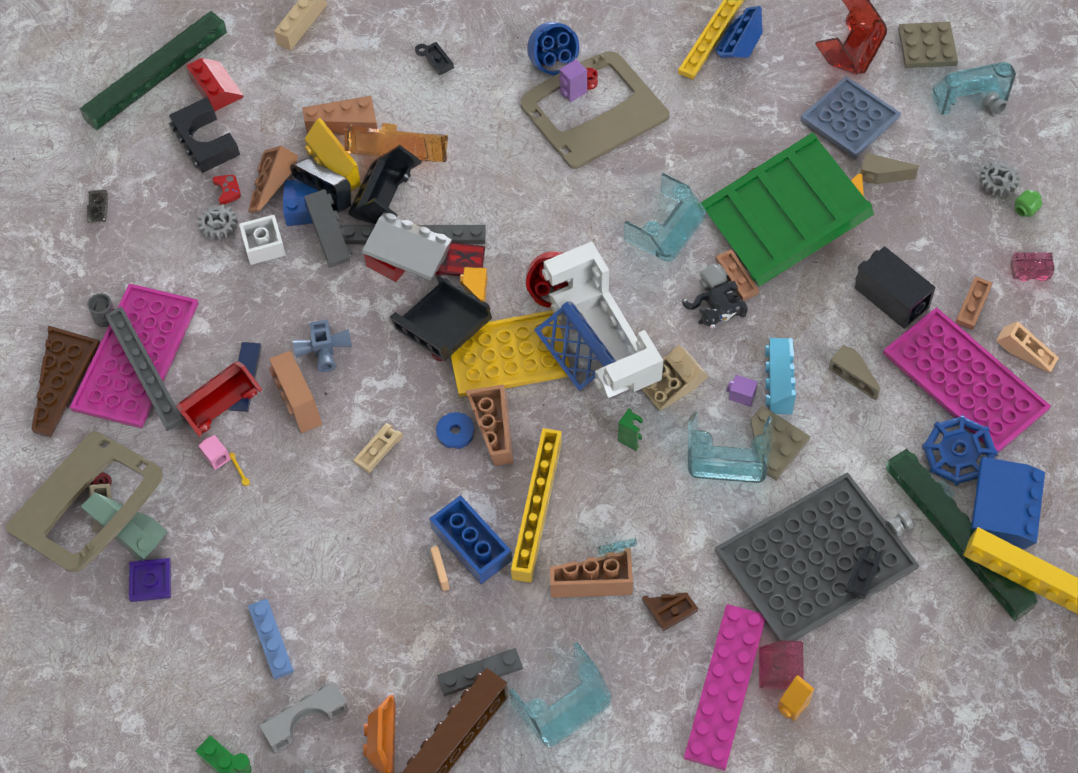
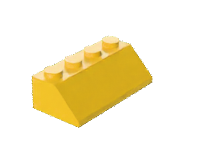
(330, 153)

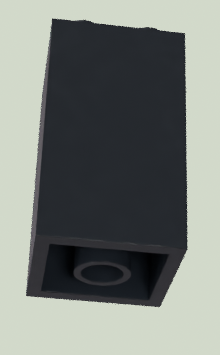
(894, 287)

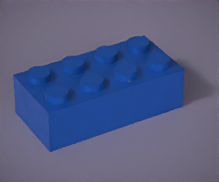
(471, 539)

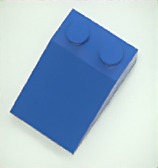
(294, 206)

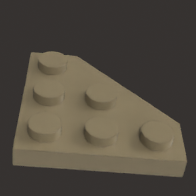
(786, 440)

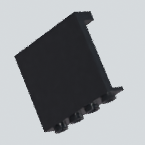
(443, 319)

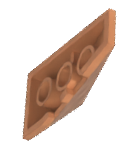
(273, 170)

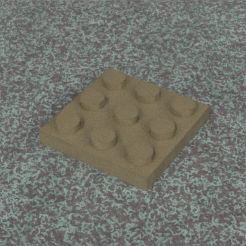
(927, 44)

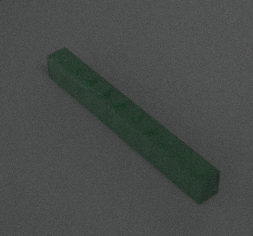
(153, 70)
(955, 529)

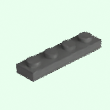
(464, 676)

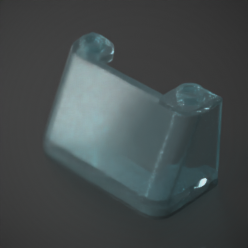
(986, 78)

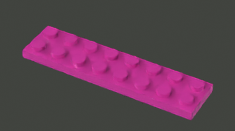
(725, 687)

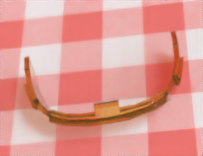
(380, 141)

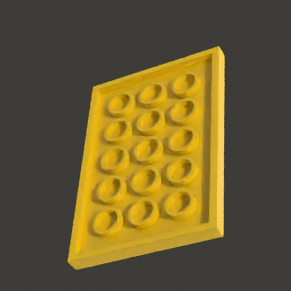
(508, 355)

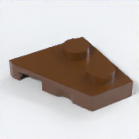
(670, 609)

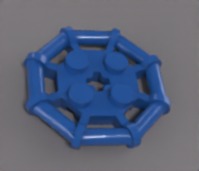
(949, 444)

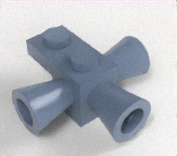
(322, 344)

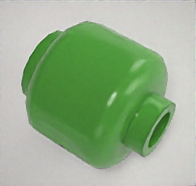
(1028, 203)

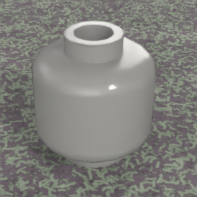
(713, 276)

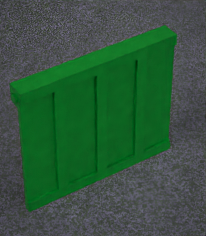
(787, 209)

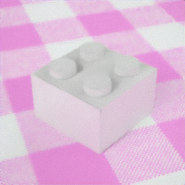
(262, 239)

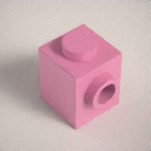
(214, 452)

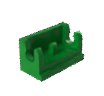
(627, 431)

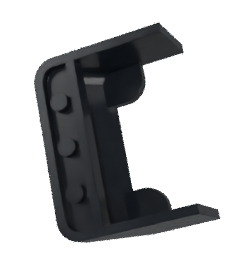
(381, 184)

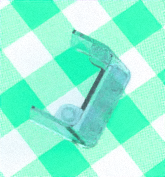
(668, 239)
(728, 462)
(570, 712)

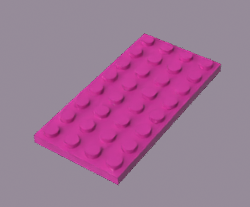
(966, 378)
(110, 384)

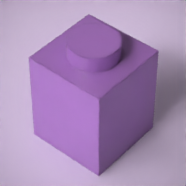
(742, 390)

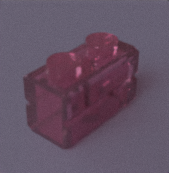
(1032, 266)

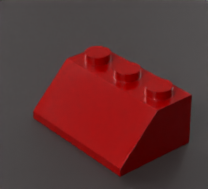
(213, 82)

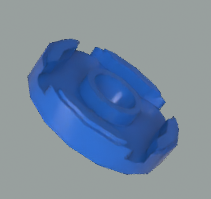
(451, 421)

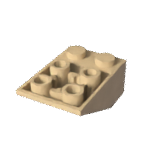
(679, 377)

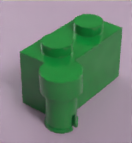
(220, 759)

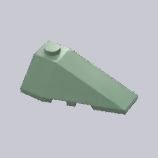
(139, 534)

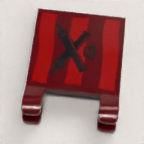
(462, 256)

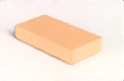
(440, 570)

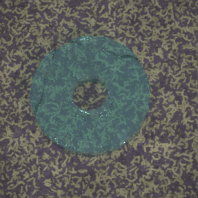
(611, 547)

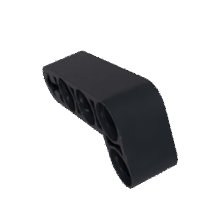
(324, 178)

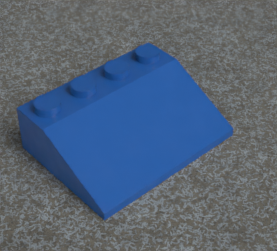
(1009, 501)

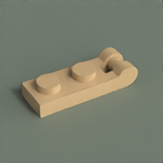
(377, 448)

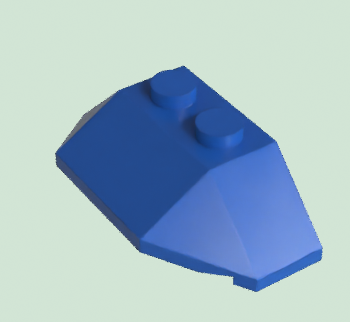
(742, 35)

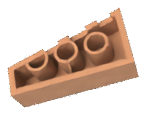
(339, 114)
(295, 391)
(493, 418)
(594, 577)

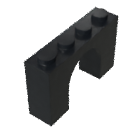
(204, 154)

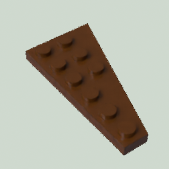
(61, 372)

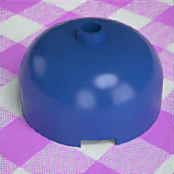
(549, 43)

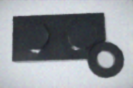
(436, 57)

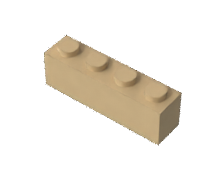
(298, 22)

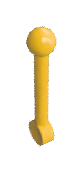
(245, 481)

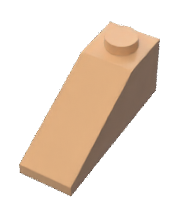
(1026, 346)

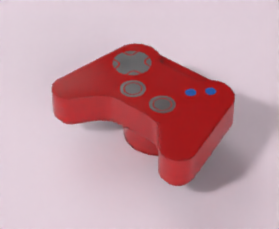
(229, 186)

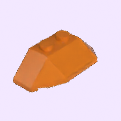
(381, 736)

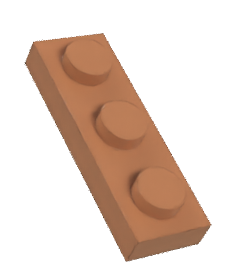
(737, 272)
(974, 303)

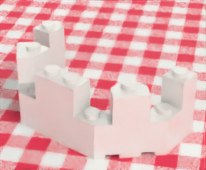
(636, 359)

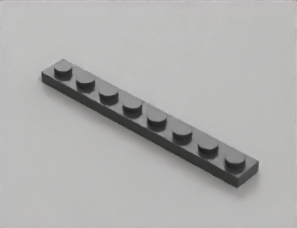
(458, 233)
(144, 369)

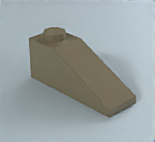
(886, 170)
(852, 368)

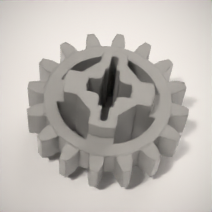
(999, 178)
(217, 222)

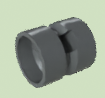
(99, 306)

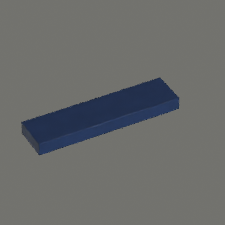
(249, 357)

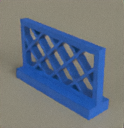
(586, 333)

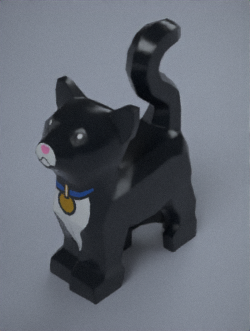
(719, 301)

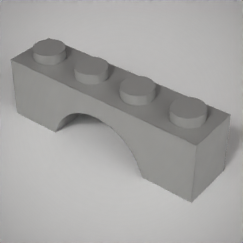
(325, 702)

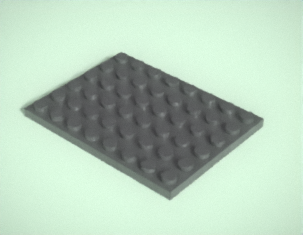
(804, 555)

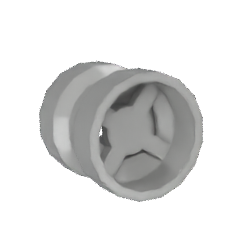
(994, 103)
(900, 523)

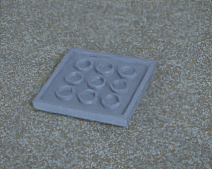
(850, 116)

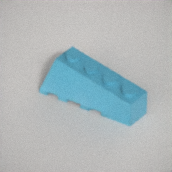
(781, 376)

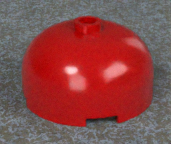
(535, 279)

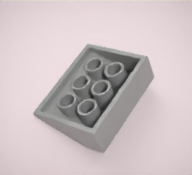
(407, 246)

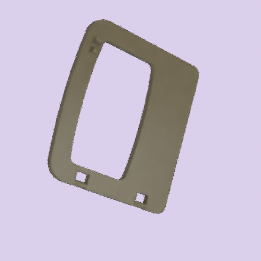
(607, 130)
(65, 485)

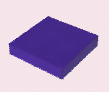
(149, 580)

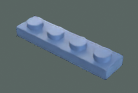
(270, 639)

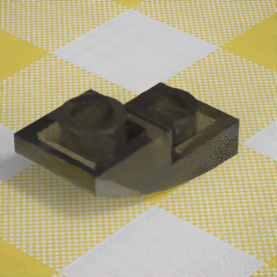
(97, 206)

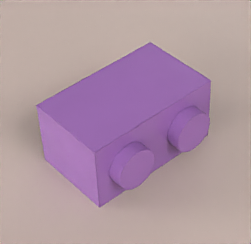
(573, 80)

